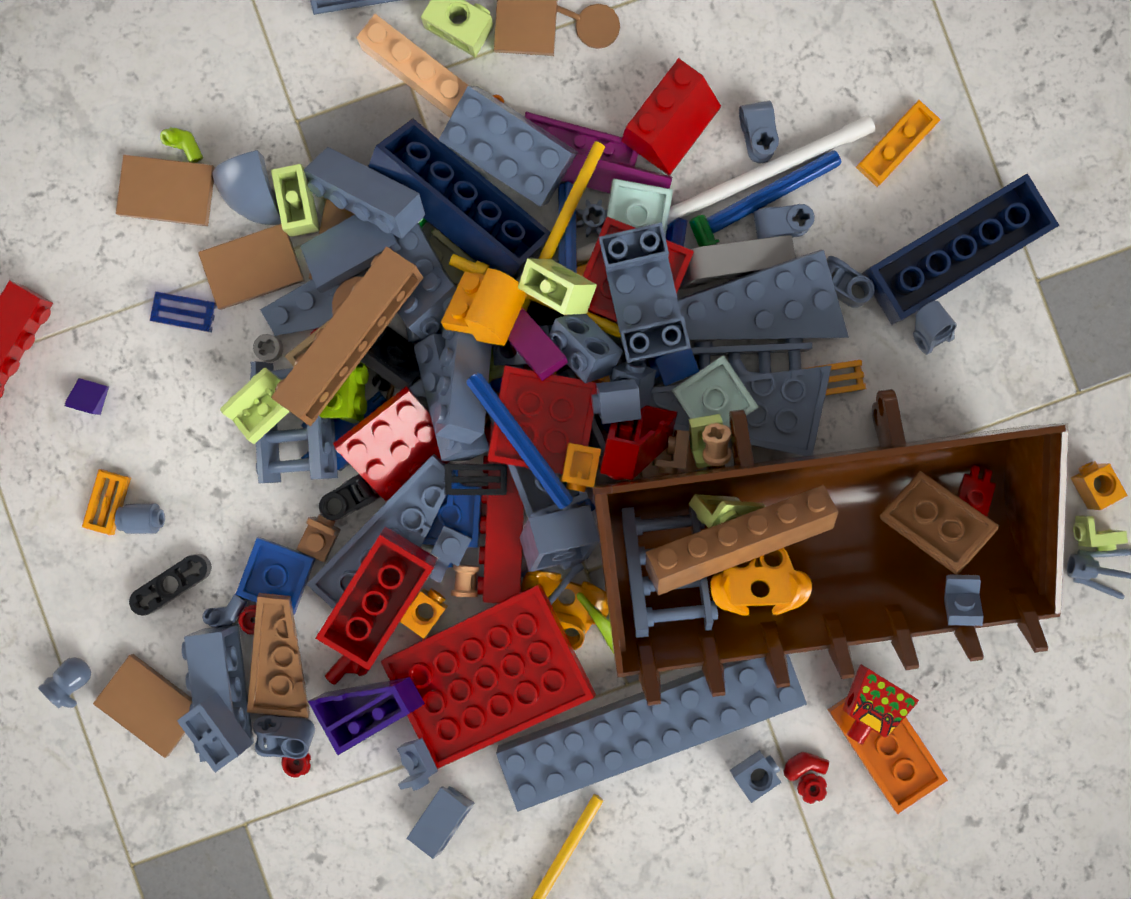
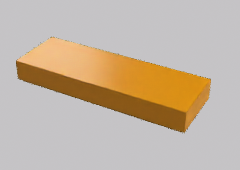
(898, 143)

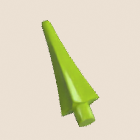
(600, 620)

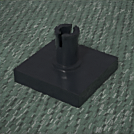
(392, 361)

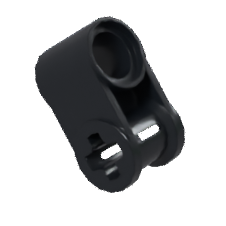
(350, 497)

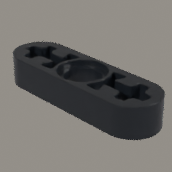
(147, 589)

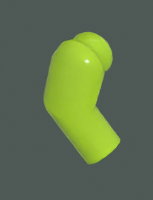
(182, 140)

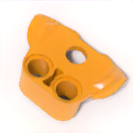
(786, 586)
(572, 614)

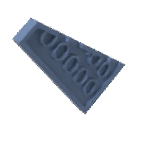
(772, 303)
(309, 309)
(787, 410)
(406, 513)

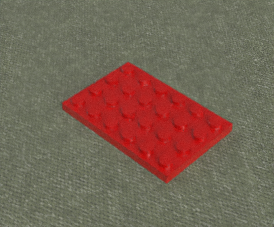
(491, 676)

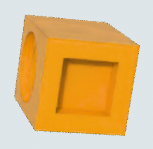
(1109, 492)
(421, 625)

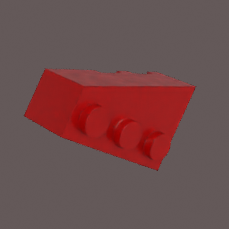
(637, 442)

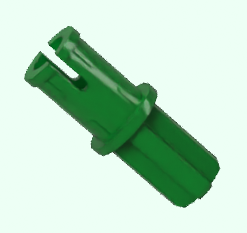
(702, 231)

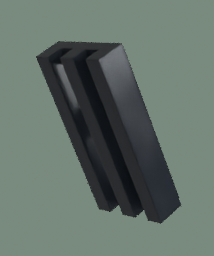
(449, 479)

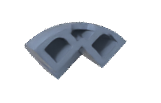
(246, 188)

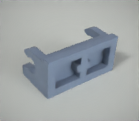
(215, 732)
(440, 821)

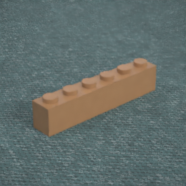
(347, 336)
(740, 539)

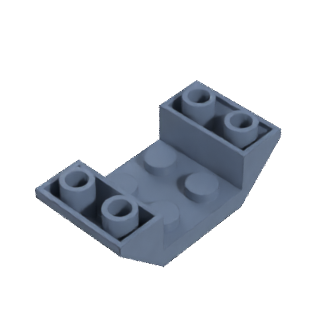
(644, 293)

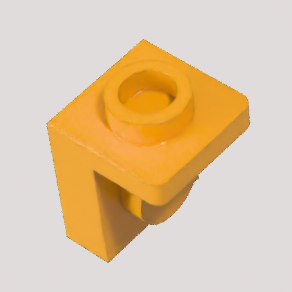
(580, 467)

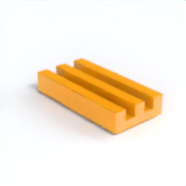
(858, 375)
(122, 489)

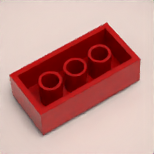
(377, 598)

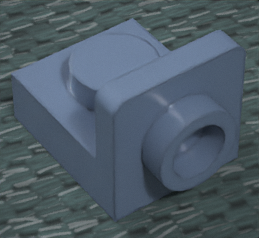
(963, 600)
(418, 763)

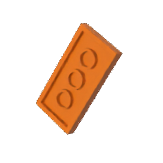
(896, 763)

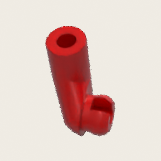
(343, 666)
(802, 763)

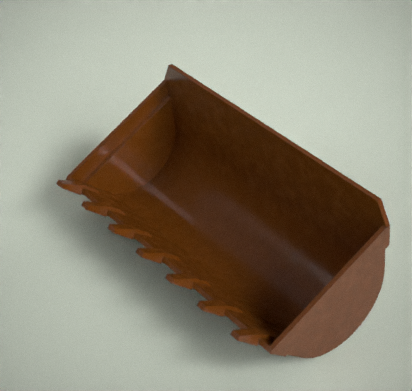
(862, 572)

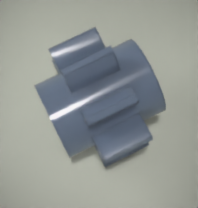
(589, 226)

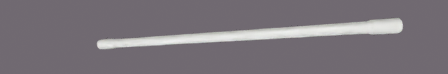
(847, 134)

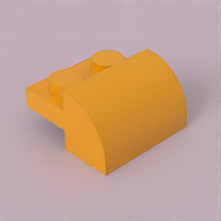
(485, 306)

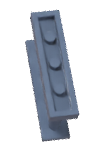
(793, 346)
(320, 437)
(642, 586)

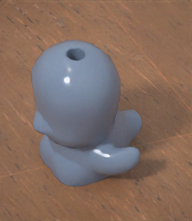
(66, 679)

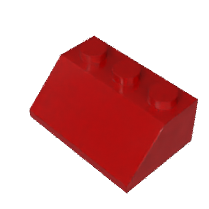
(672, 117)

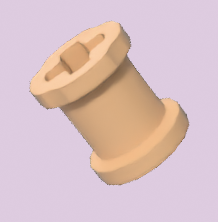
(716, 440)
(465, 581)

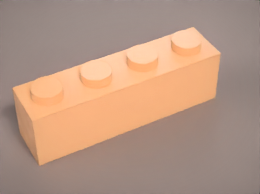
(411, 65)

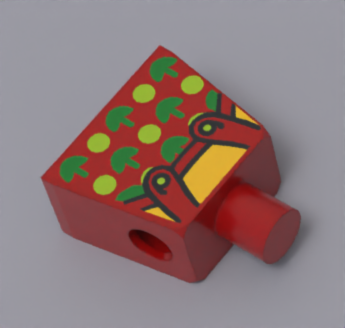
(875, 705)

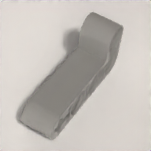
(736, 259)

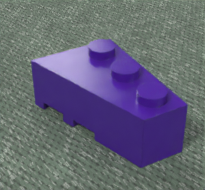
(361, 711)

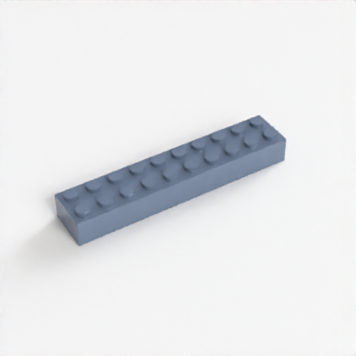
(636, 734)

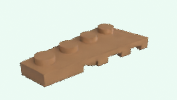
(276, 664)

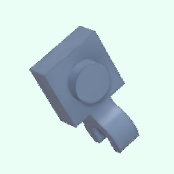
(450, 549)

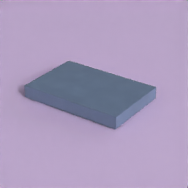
(345, 251)

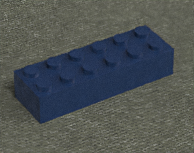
(460, 200)
(960, 249)

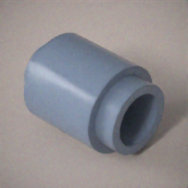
(139, 518)

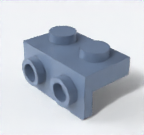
(428, 303)

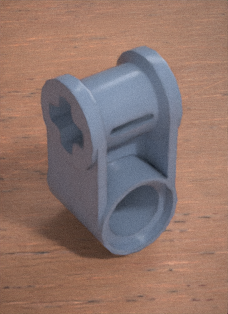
(758, 126)
(779, 221)
(845, 278)
(933, 327)
(284, 738)

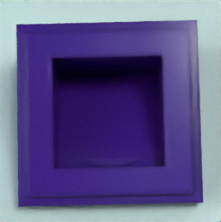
(87, 397)

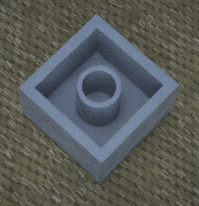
(559, 537)

